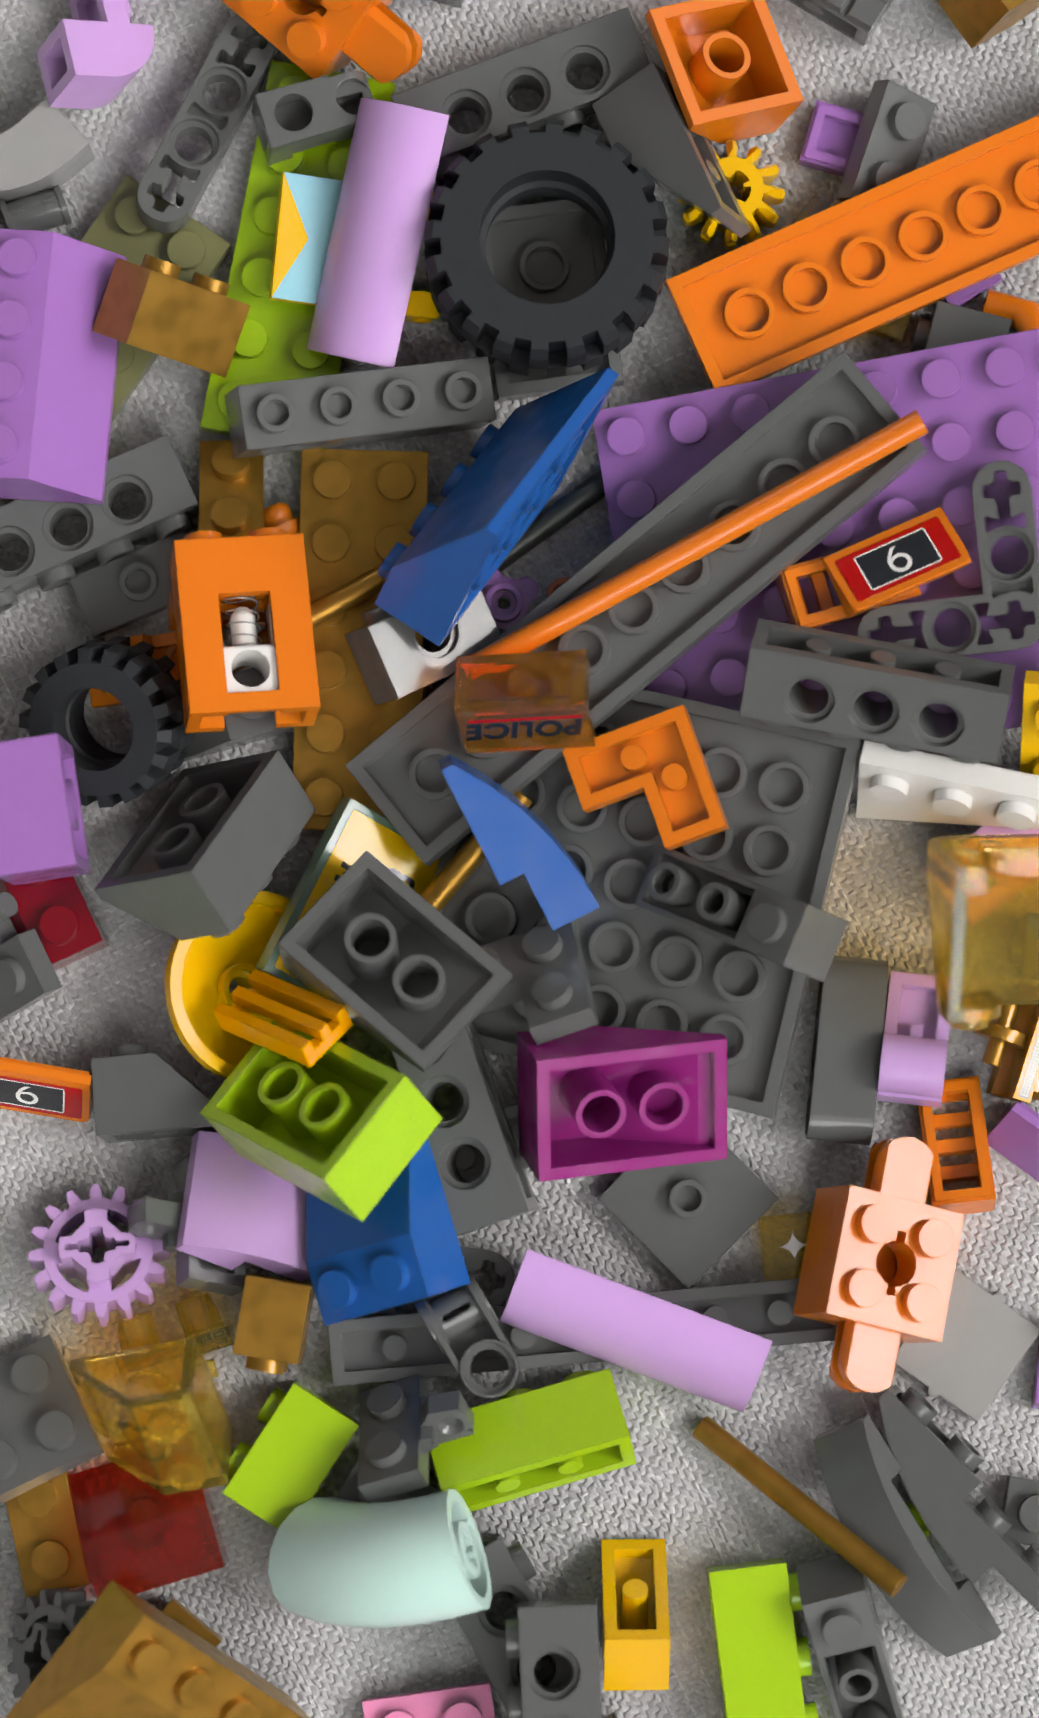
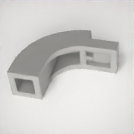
(40, 153)

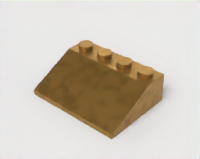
(144, 1664)

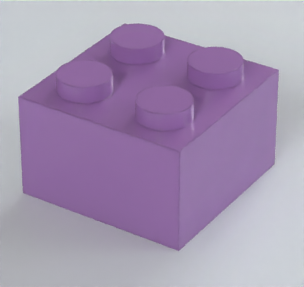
(40, 811)

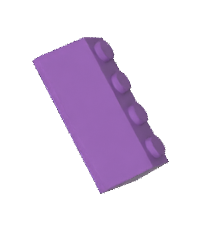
(54, 368)

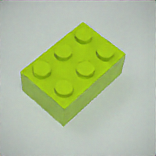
(324, 1127)

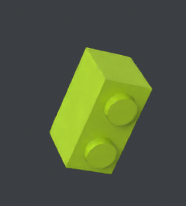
(290, 1455)

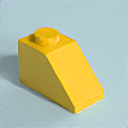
(635, 1614)

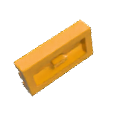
(292, 1010)

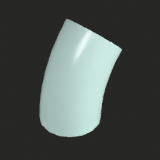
(380, 1562)

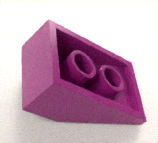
(621, 1100)

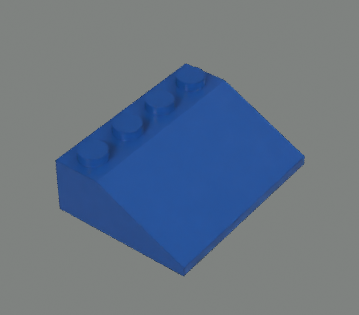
(488, 507)

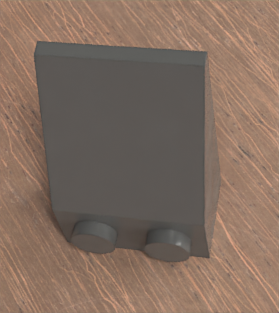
(392, 962)

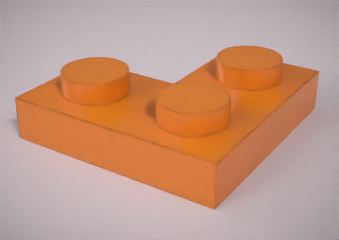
(655, 758)

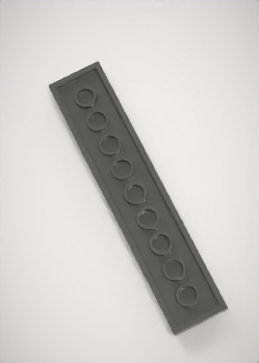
(663, 622)

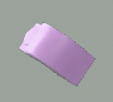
(93, 54)

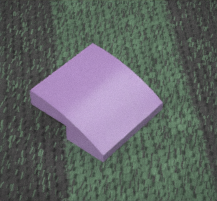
(241, 1212)

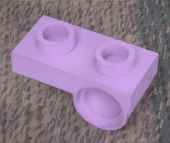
(913, 1043)

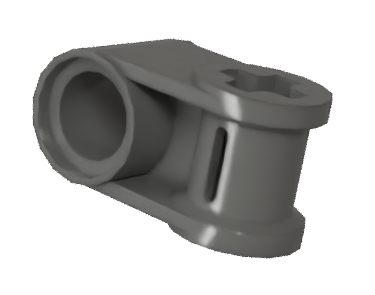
(469, 1334)

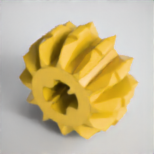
(755, 192)

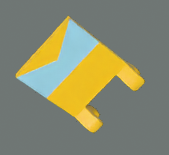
(302, 241)

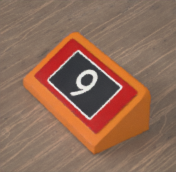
(896, 561)
(46, 1090)

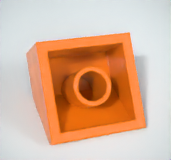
(726, 67)

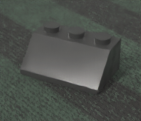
(209, 846)

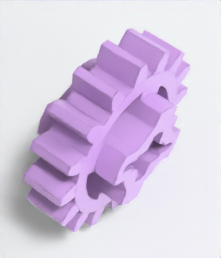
(74, 1253)

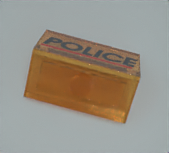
(524, 701)

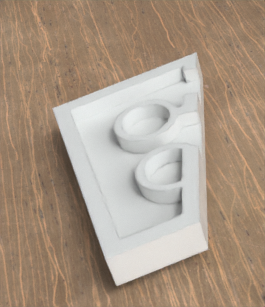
(943, 790)

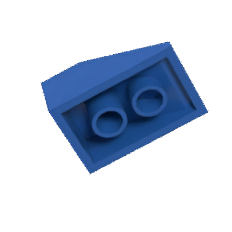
(393, 1256)

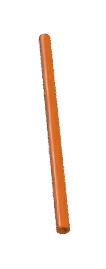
(710, 537)

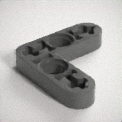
(998, 588)

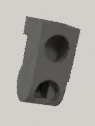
(308, 113)

